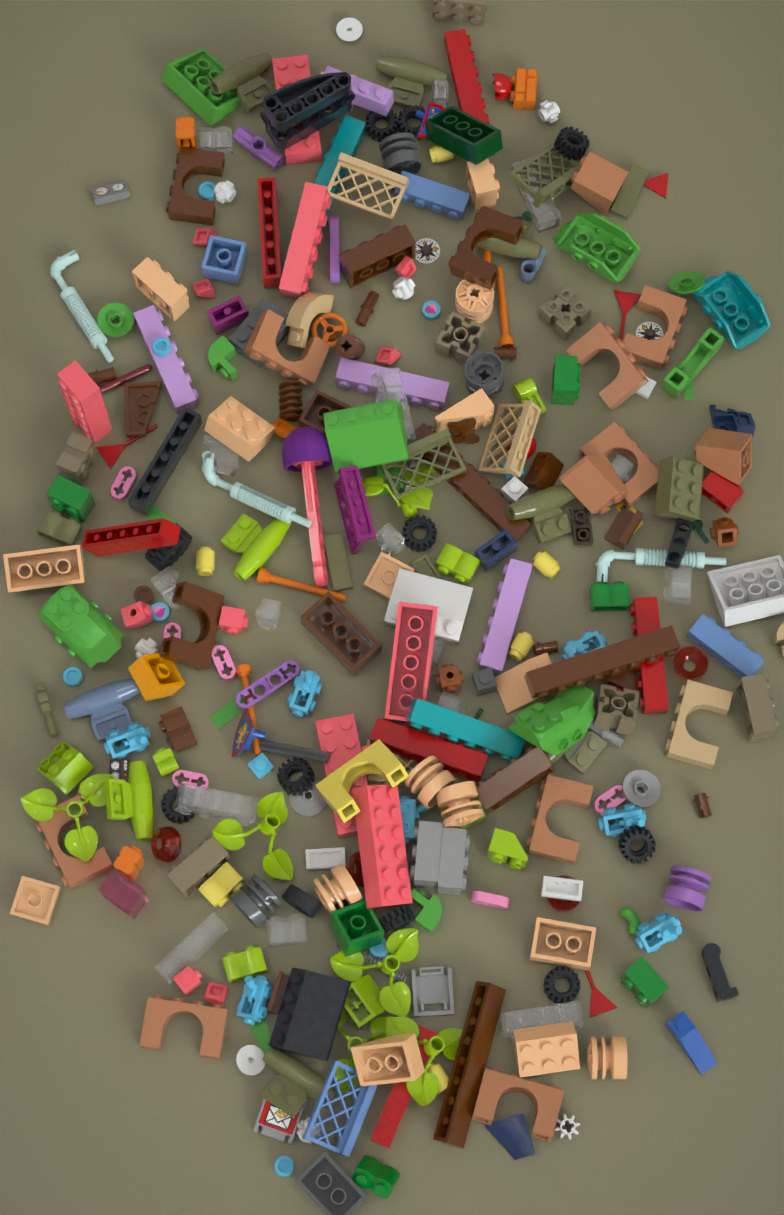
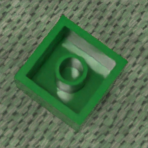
(565, 380)
(70, 498)
(356, 928)
(644, 983)

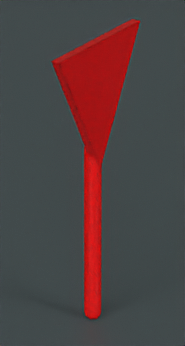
(658, 184)
(626, 301)
(112, 452)
(599, 1002)

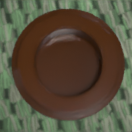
(143, 594)

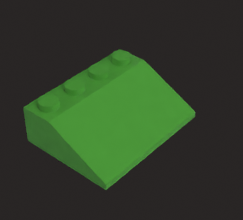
(190, 81)
(367, 435)

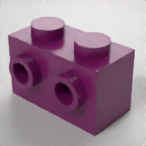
(227, 315)

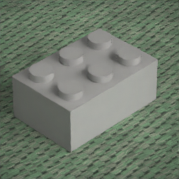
(426, 854)
(453, 861)

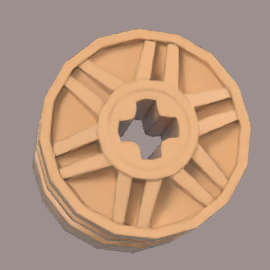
(473, 307)
(429, 780)
(460, 807)
(337, 889)
(607, 1057)

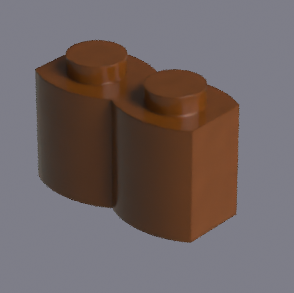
(178, 729)

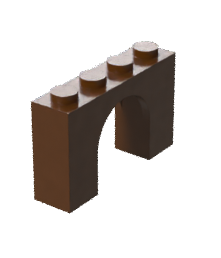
(192, 163)
(486, 225)
(208, 609)

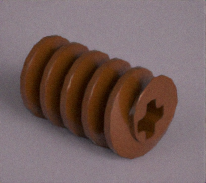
(346, 341)
(289, 400)

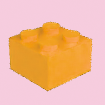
(156, 676)

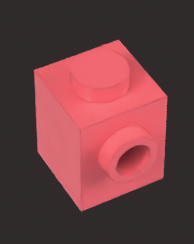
(137, 615)
(233, 620)
(188, 980)

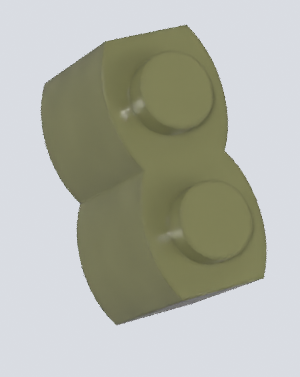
(59, 529)

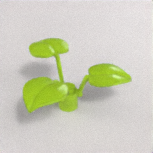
(410, 501)
(273, 812)
(80, 842)
(404, 947)
(378, 1030)
(427, 1085)

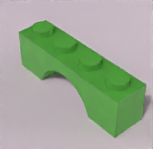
(701, 354)

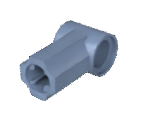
(532, 265)

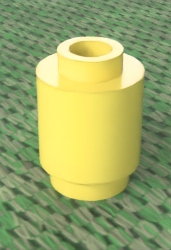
(439, 154)
(205, 561)
(546, 564)
(520, 646)
(442, 1076)

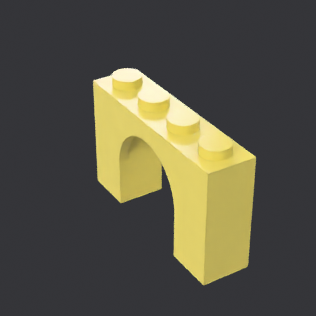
(372, 760)

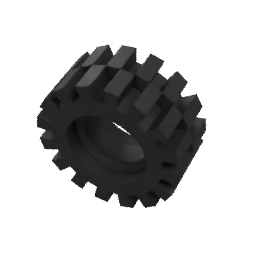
(404, 116)
(380, 133)
(571, 143)
(419, 522)
(301, 784)
(167, 807)
(641, 854)
(397, 919)
(564, 972)

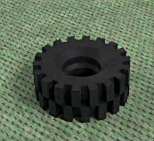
(166, 556)

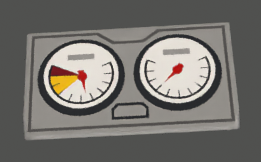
(110, 193)

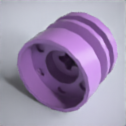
(688, 884)

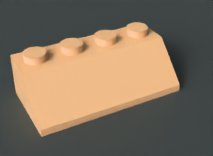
(44, 568)

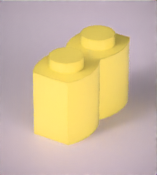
(221, 884)

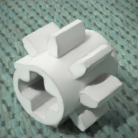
(548, 111)
(225, 192)
(403, 288)
(145, 647)
(570, 1122)
(302, 1127)

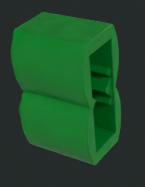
(609, 597)
(375, 1176)

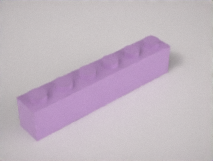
(169, 367)
(418, 389)
(505, 616)

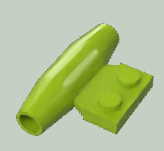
(254, 543)
(132, 800)

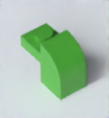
(219, 356)
(431, 910)

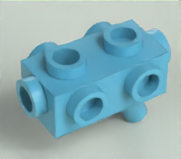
(581, 646)
(306, 688)
(132, 739)
(410, 814)
(623, 818)
(662, 930)
(254, 999)

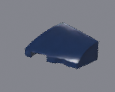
(732, 420)
(513, 1136)

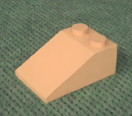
(474, 406)
(513, 687)
(388, 1060)

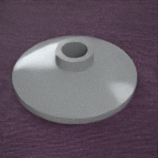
(647, 782)
(308, 807)

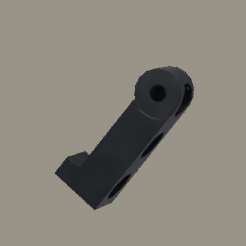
(678, 543)
(716, 973)

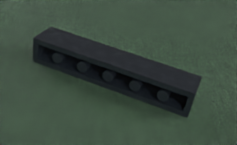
(165, 461)

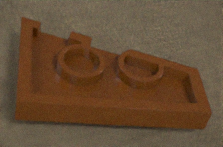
(139, 406)

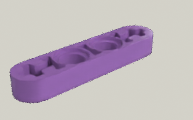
(334, 250)
(267, 685)

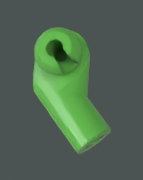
(632, 917)

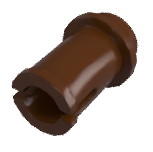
(506, 353)
(548, 647)
(702, 805)

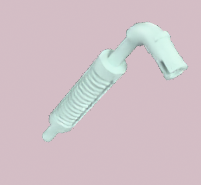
(77, 306)
(250, 496)
(652, 557)

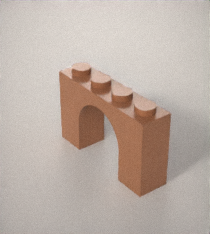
(670, 309)
(263, 348)
(630, 377)
(615, 441)
(543, 841)
(74, 869)
(161, 1011)
(545, 1098)

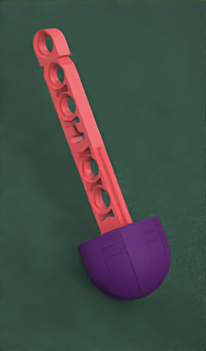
(304, 452)

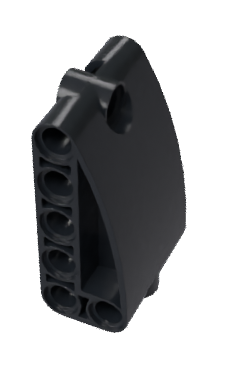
(306, 100)

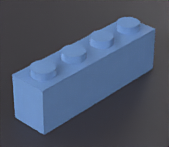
(435, 196)
(724, 647)

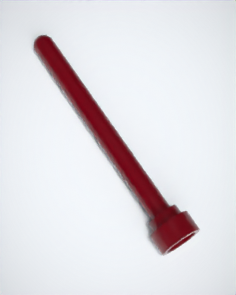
(125, 378)

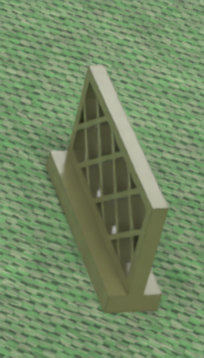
(557, 183)
(419, 448)

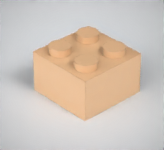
(482, 184)

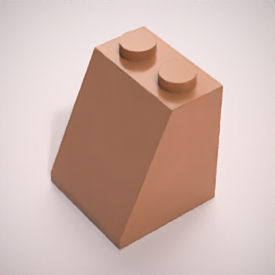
(598, 181)
(725, 453)
(595, 483)

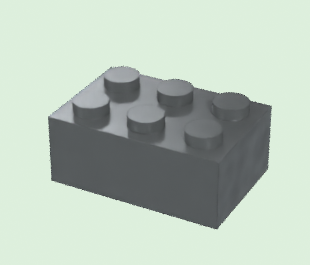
(243, 333)
(331, 1187)

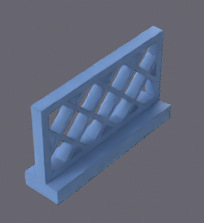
(354, 1119)

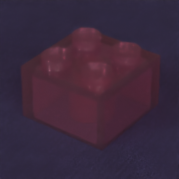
(124, 895)

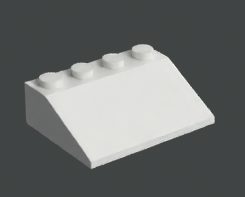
(422, 589)
(749, 590)

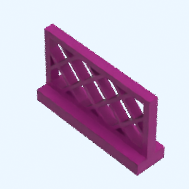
(354, 508)

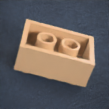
(161, 288)
(239, 428)
(562, 943)
(546, 1049)

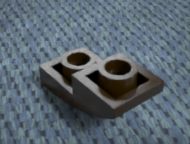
(581, 526)

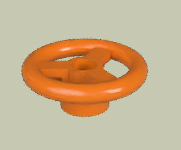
(329, 337)

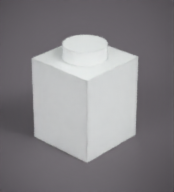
(514, 490)

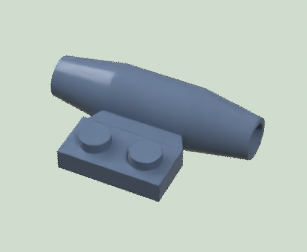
(104, 706)

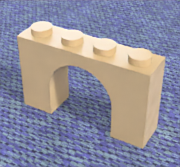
(682, 745)

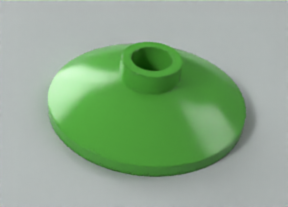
(686, 282)
(115, 312)

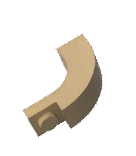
(303, 313)

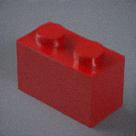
(721, 491)

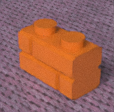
(525, 89)
(185, 132)
(129, 862)

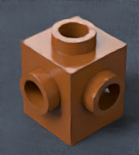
(724, 532)
(449, 685)

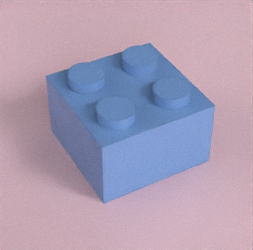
(224, 259)

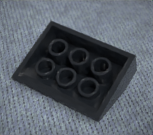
(309, 1014)

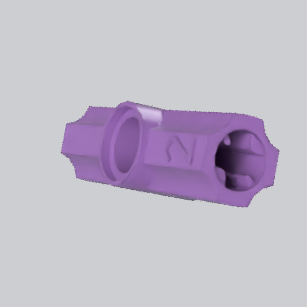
(251, 141)

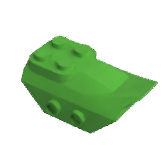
(598, 244)
(81, 626)
(558, 721)

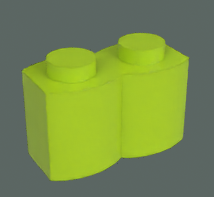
(457, 563)
(244, 963)

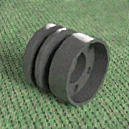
(401, 153)
(484, 365)
(256, 900)

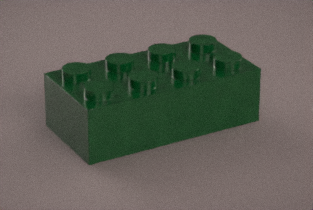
(463, 135)

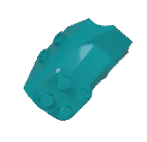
(733, 308)

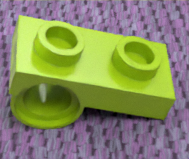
(527, 391)
(165, 761)

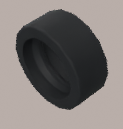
(301, 901)

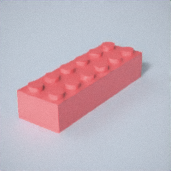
(287, 71)
(304, 241)
(84, 402)
(411, 657)
(341, 740)
(382, 846)

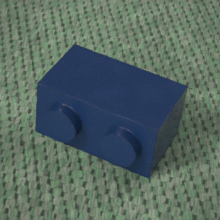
(496, 550)

